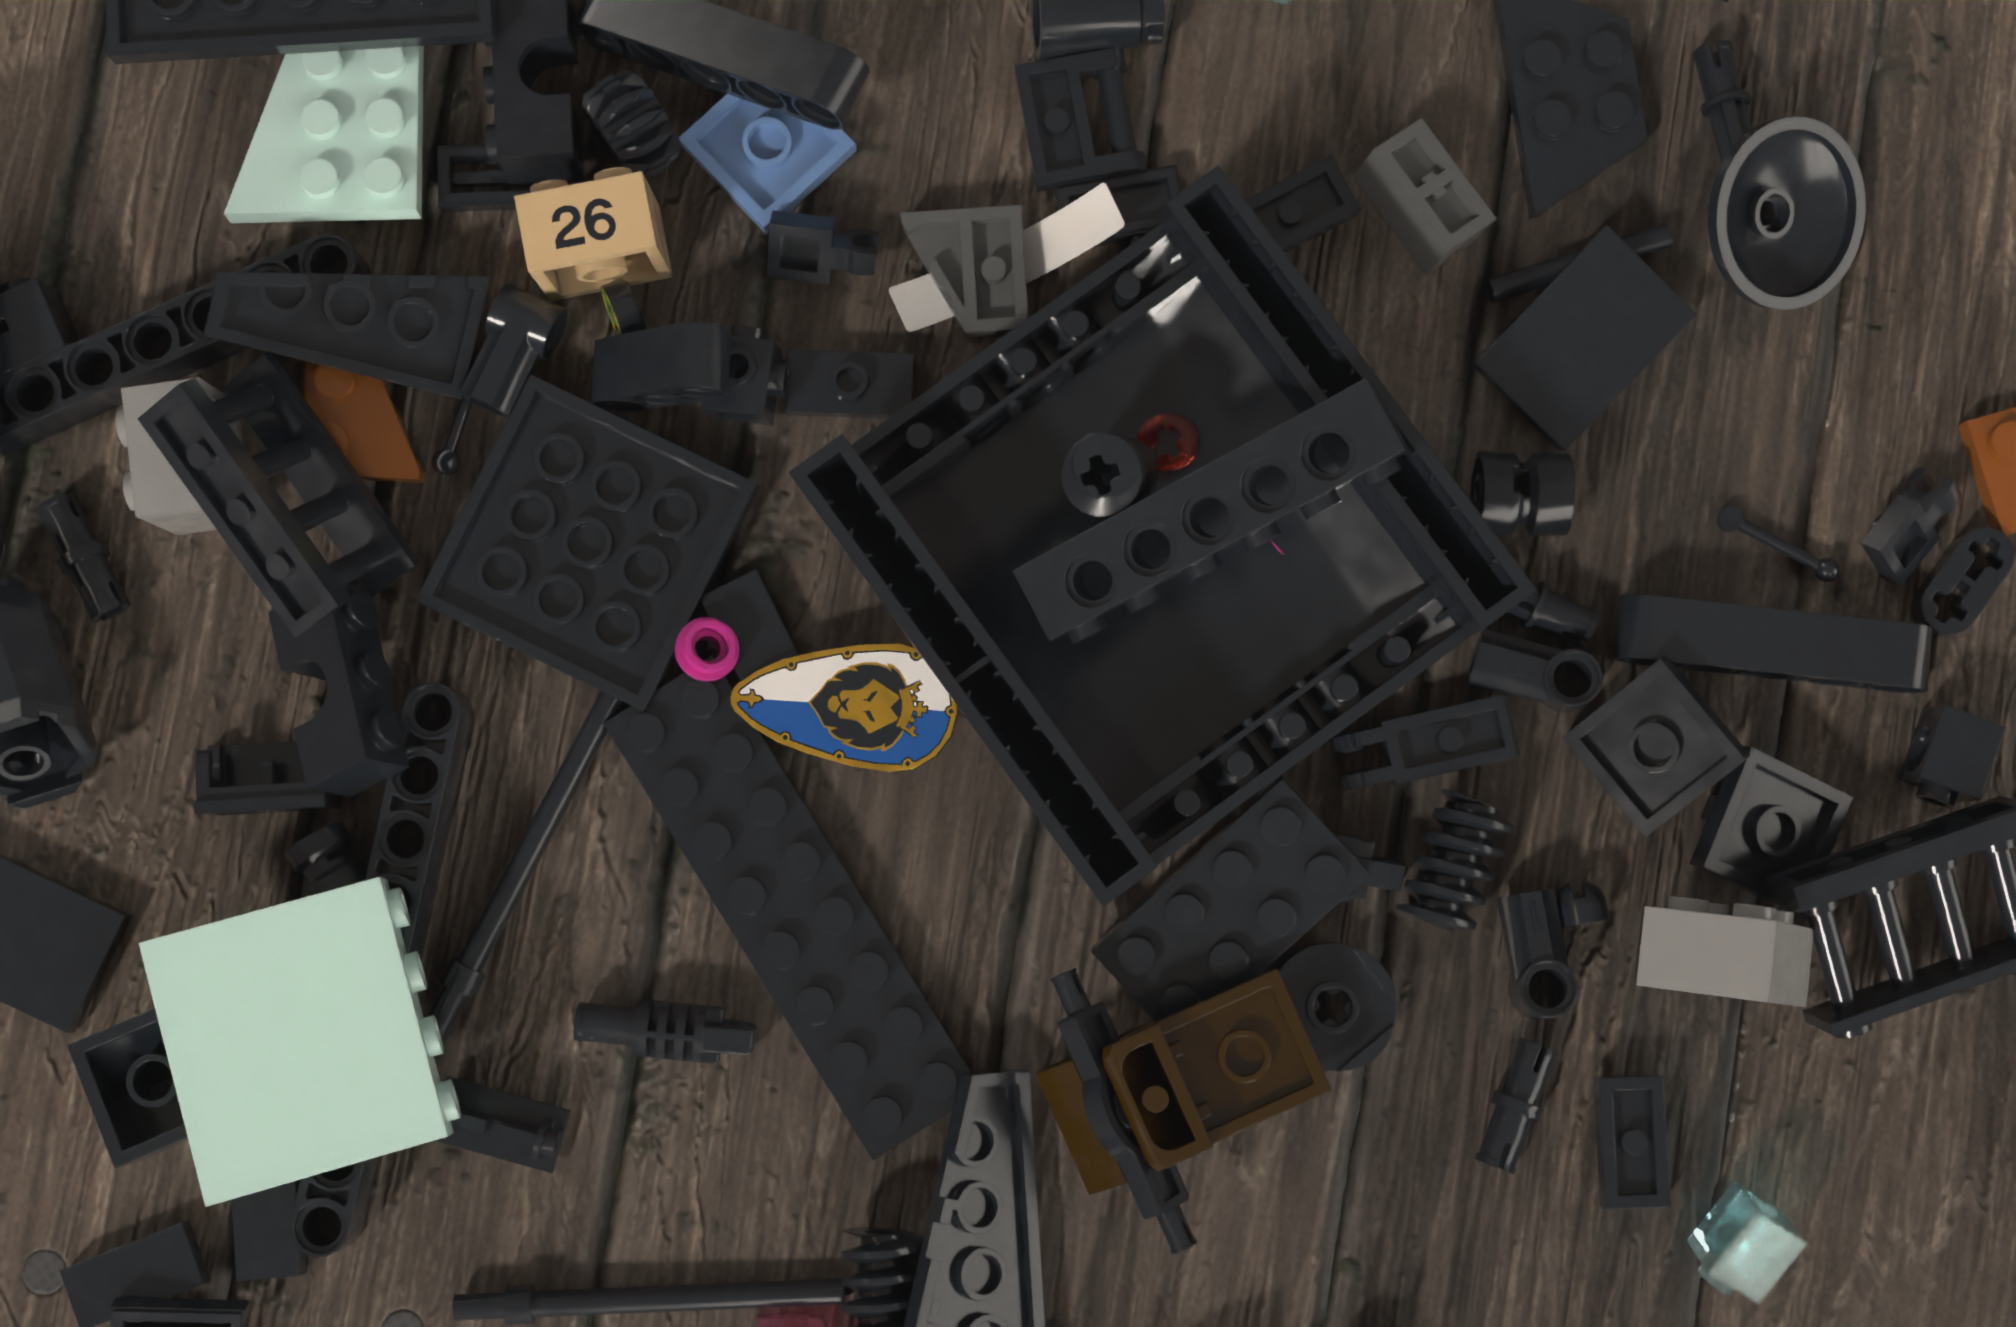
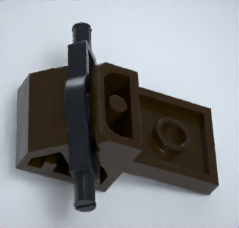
(1174, 1087)

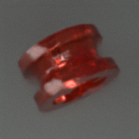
(1186, 444)

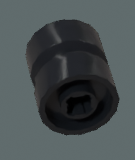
(1543, 498)

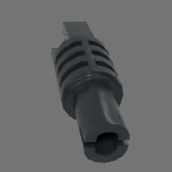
(666, 1030)

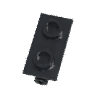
(507, 1126)

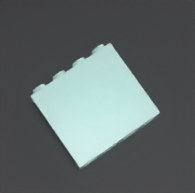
(299, 1039)

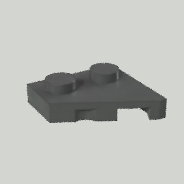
(975, 264)

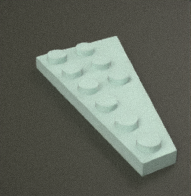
(337, 140)

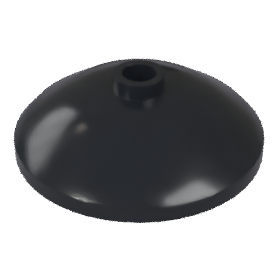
(1787, 213)

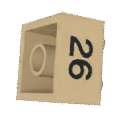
(592, 233)

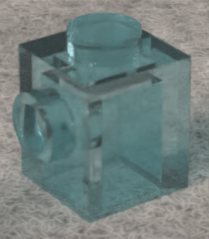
(1745, 1244)

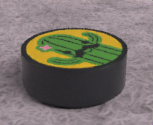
(622, 307)

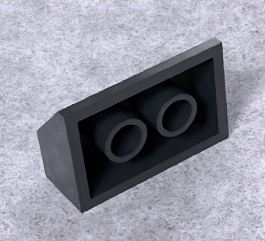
(130, 1089)

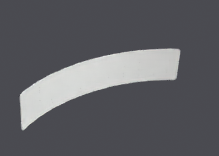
(1046, 247)

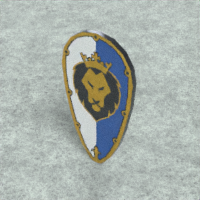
(852, 706)

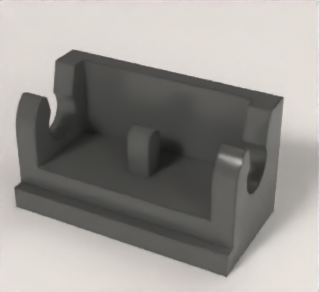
(1423, 196)

